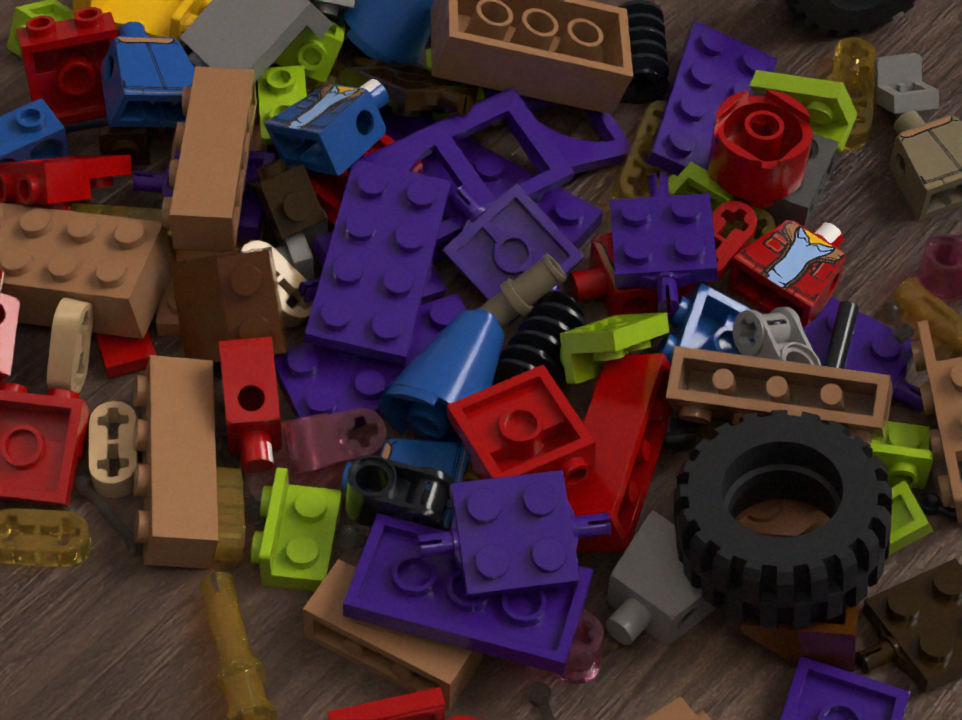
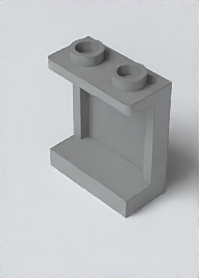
(249, 32)

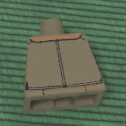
(928, 163)

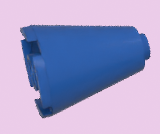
(389, 28)
(448, 369)

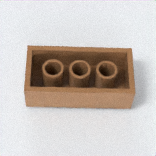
(541, 48)
(88, 258)

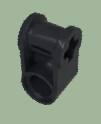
(399, 494)

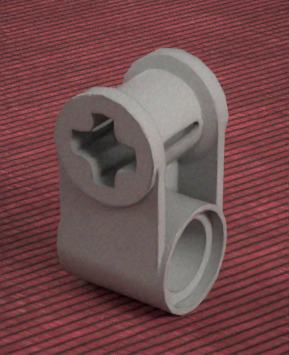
(771, 338)

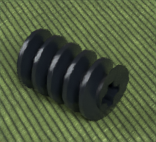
(647, 52)
(539, 337)

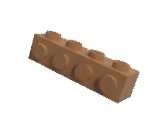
(212, 159)
(735, 385)
(177, 463)

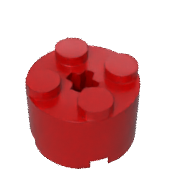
(760, 146)

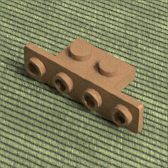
(944, 399)

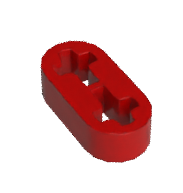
(737, 239)

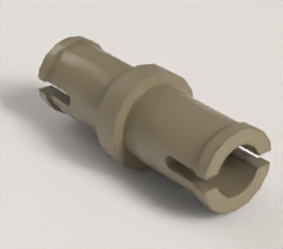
(519, 295)

